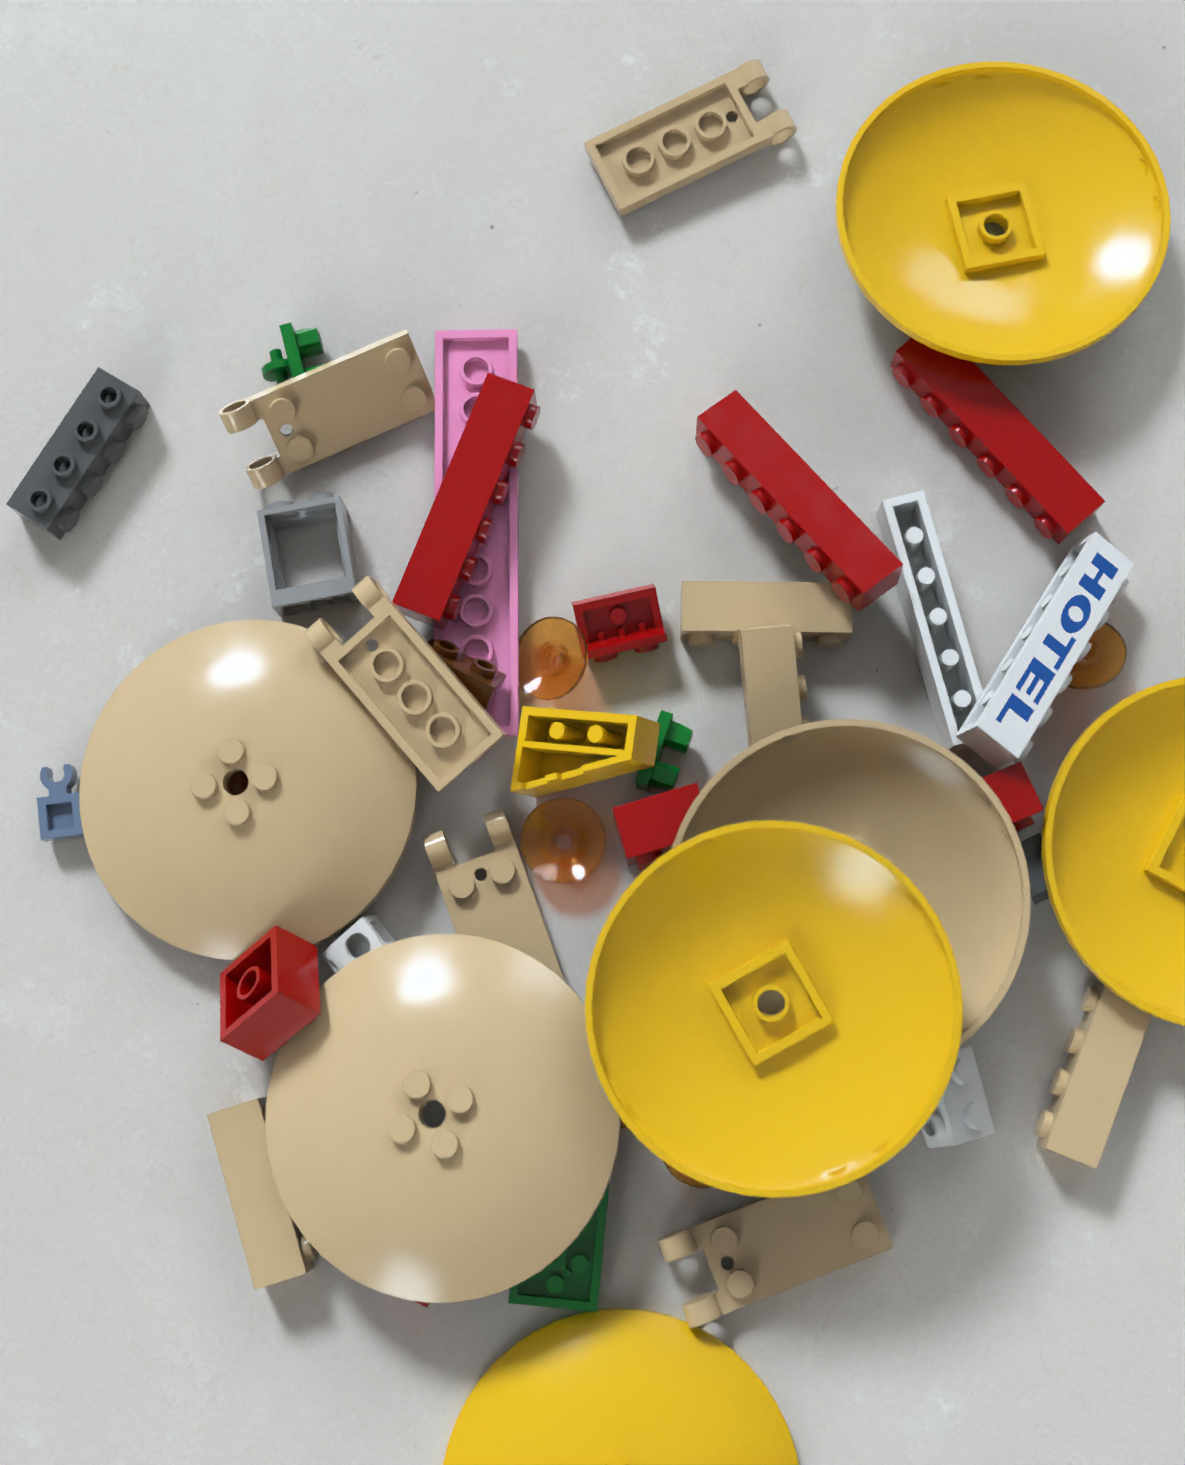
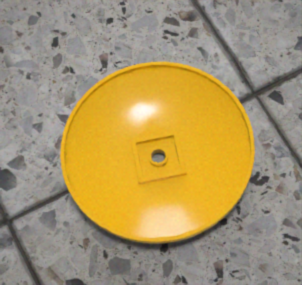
(1016, 150)
(1120, 849)
(791, 1094)
(620, 1393)

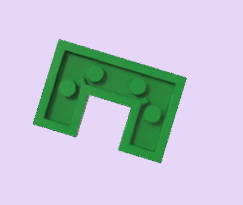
(574, 1276)

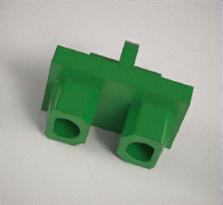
(298, 346)
(671, 736)

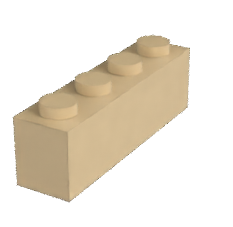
(719, 607)
(771, 679)
(1093, 1078)
(268, 1234)

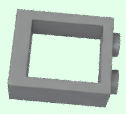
(314, 595)

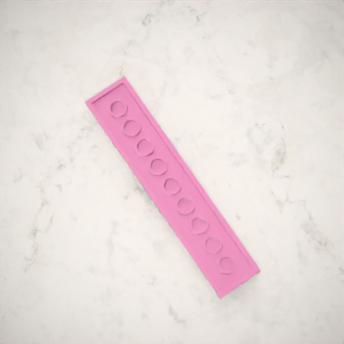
(490, 604)

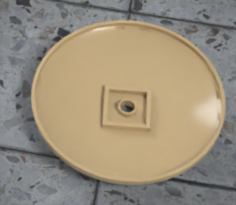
(911, 807)
(298, 847)
(521, 1137)

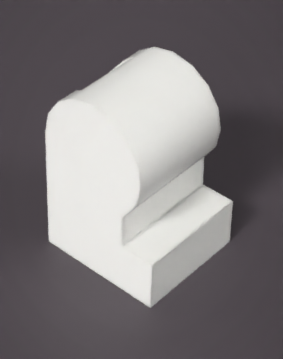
(359, 939)

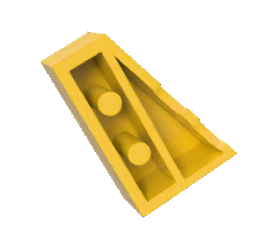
(578, 748)

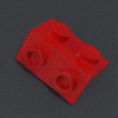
(620, 622)

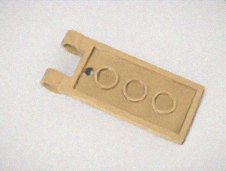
(686, 139)
(334, 406)
(409, 689)
(503, 903)
(779, 1245)

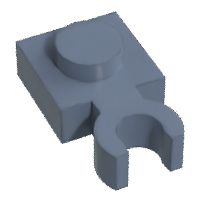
(61, 809)

